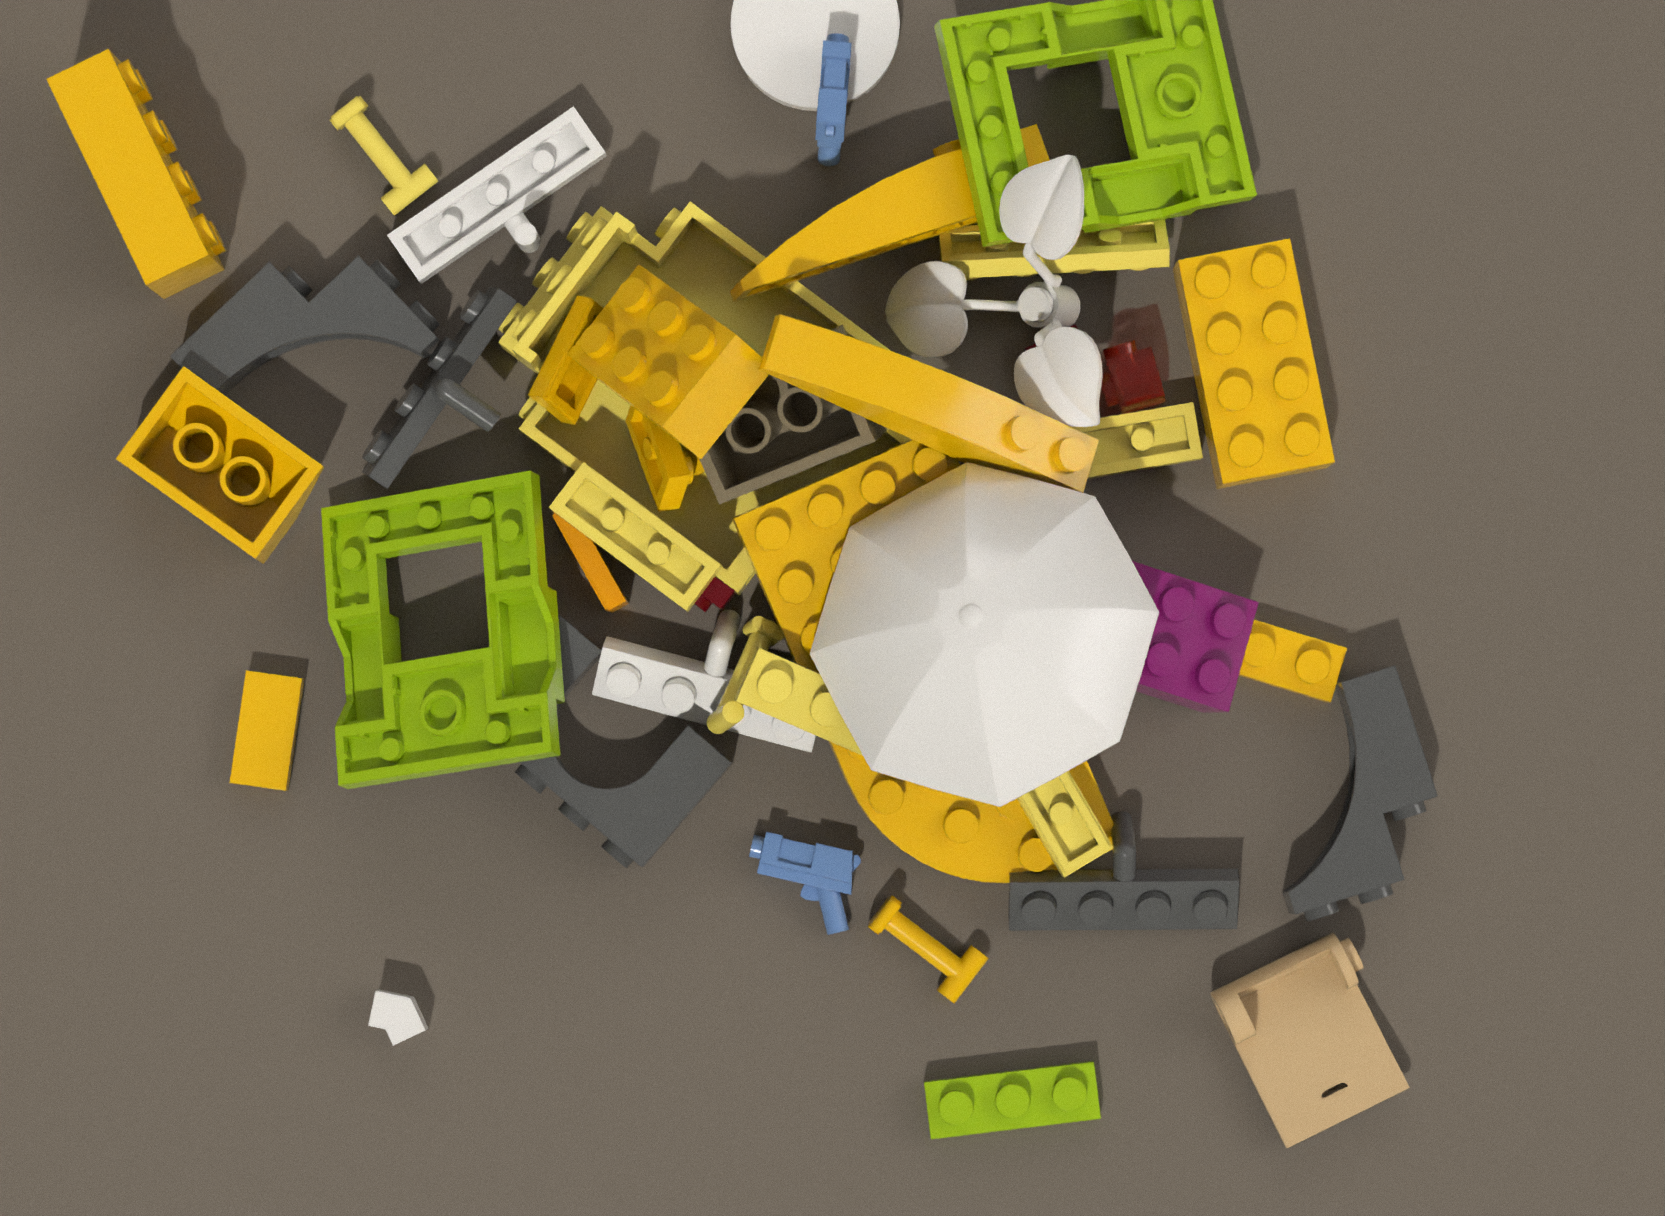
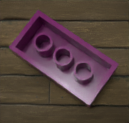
(1194, 642)

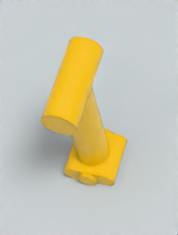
(958, 970)

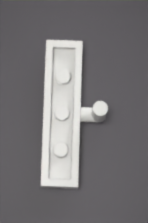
(498, 197)
(686, 685)

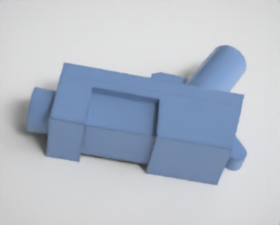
(832, 98)
(820, 868)

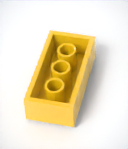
(133, 170)
(1253, 363)

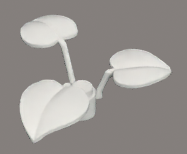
(1065, 369)

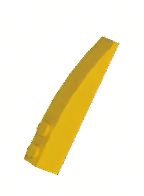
(882, 218)
(928, 404)

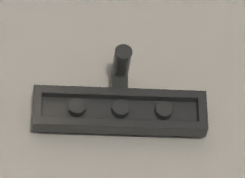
(450, 365)
(1124, 895)

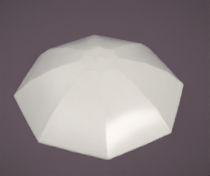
(984, 634)

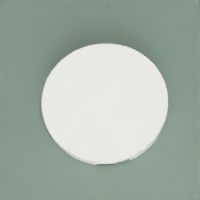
(783, 44)

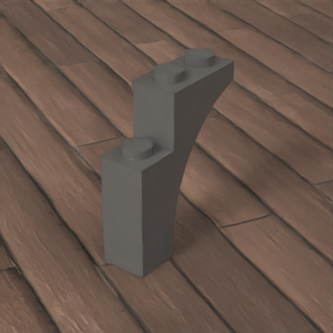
(275, 318)
(1384, 777)

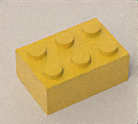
(670, 361)

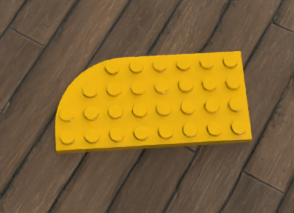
(795, 554)

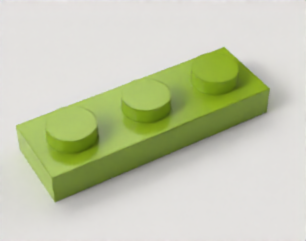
(1012, 1099)

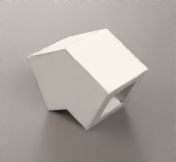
(397, 1015)

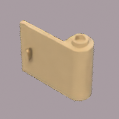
(1305, 1031)

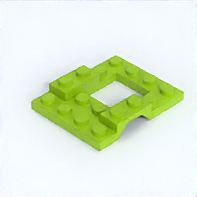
(1168, 90)
(456, 706)

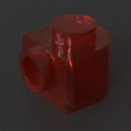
(1131, 378)

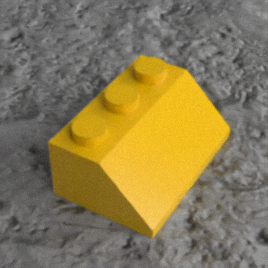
(222, 465)

